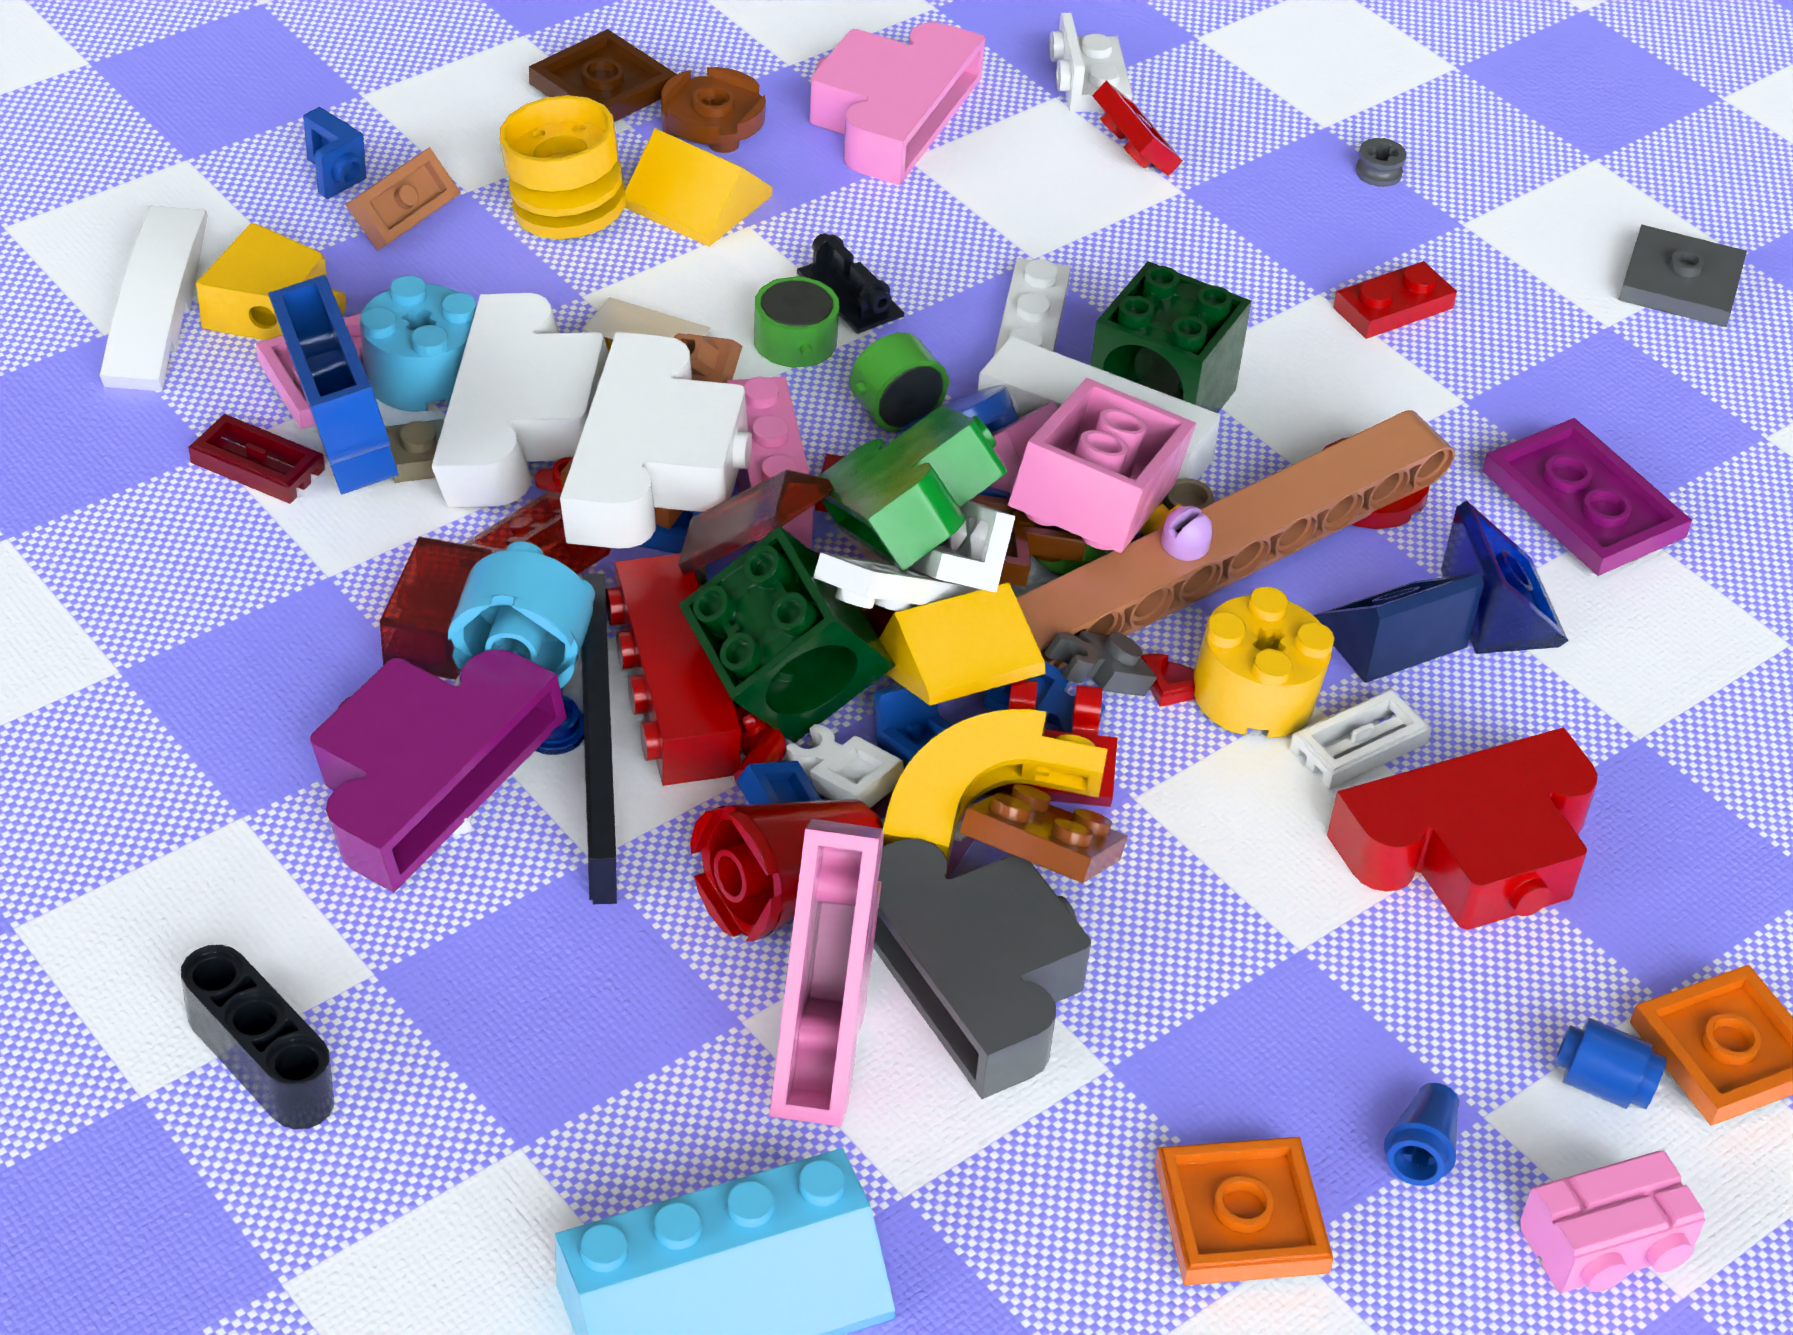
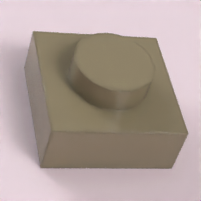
(414, 448)

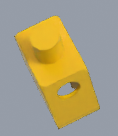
(237, 285)

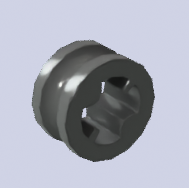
(1380, 162)

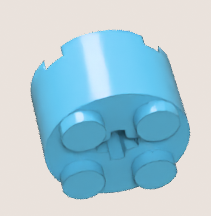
(415, 342)
(523, 606)

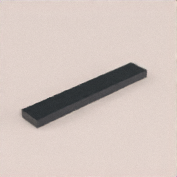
(598, 752)

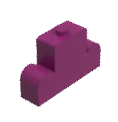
(425, 754)

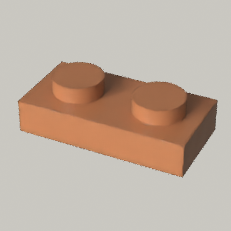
(403, 198)

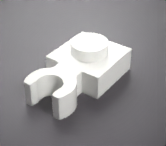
(849, 769)

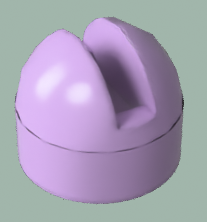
(1193, 539)

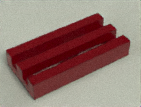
(250, 464)

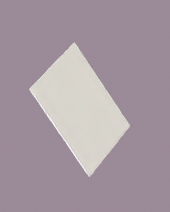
(630, 318)

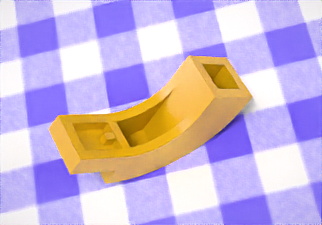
(979, 757)

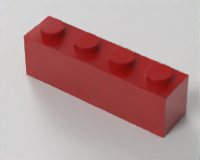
(685, 706)

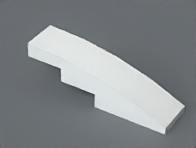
(154, 298)

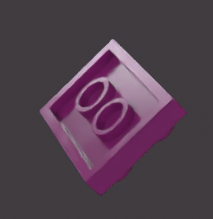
(1586, 496)

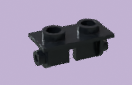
(862, 297)

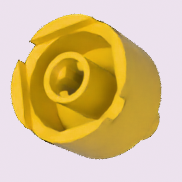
(1261, 664)

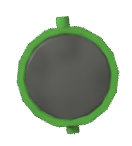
(796, 322)
(898, 380)

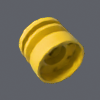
(563, 166)

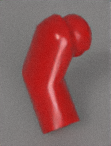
(758, 741)

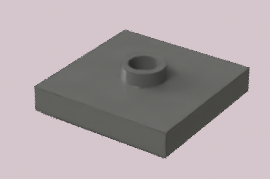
(1683, 275)

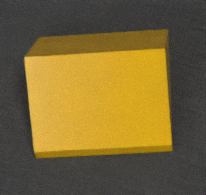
(692, 189)
(962, 645)

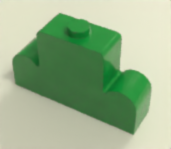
(910, 492)

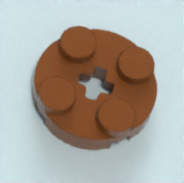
(713, 108)

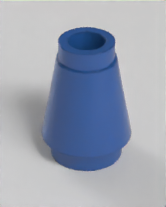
(1425, 1137)

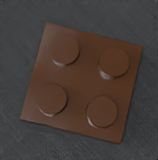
(604, 71)

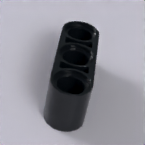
(258, 1036)

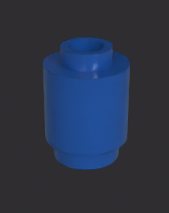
(1610, 1064)

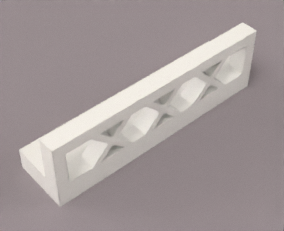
(974, 552)

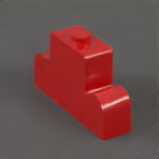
(1481, 828)

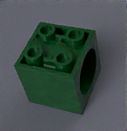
(1174, 336)
(784, 637)

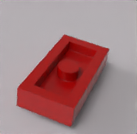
(1127, 120)
(1394, 299)

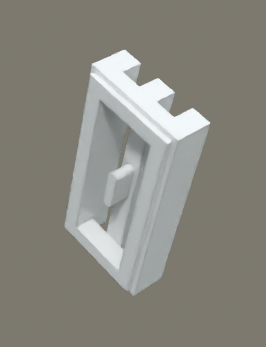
(1369, 743)

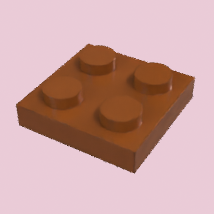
(1048, 836)

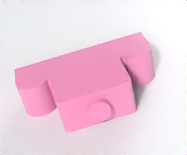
(894, 94)
(827, 971)

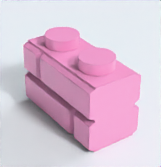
(1612, 1223)

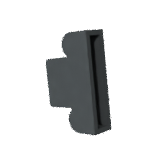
(980, 957)

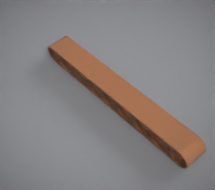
(1248, 534)

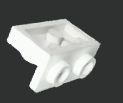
(1086, 64)

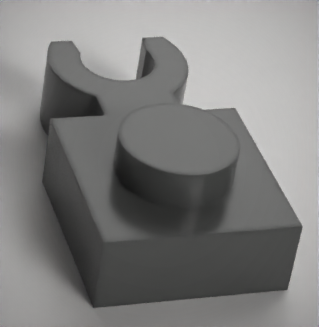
(1109, 660)

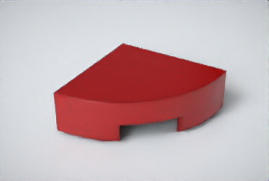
(1173, 680)

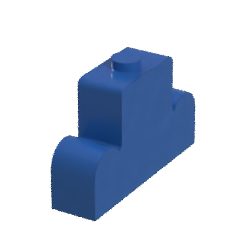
(334, 384)

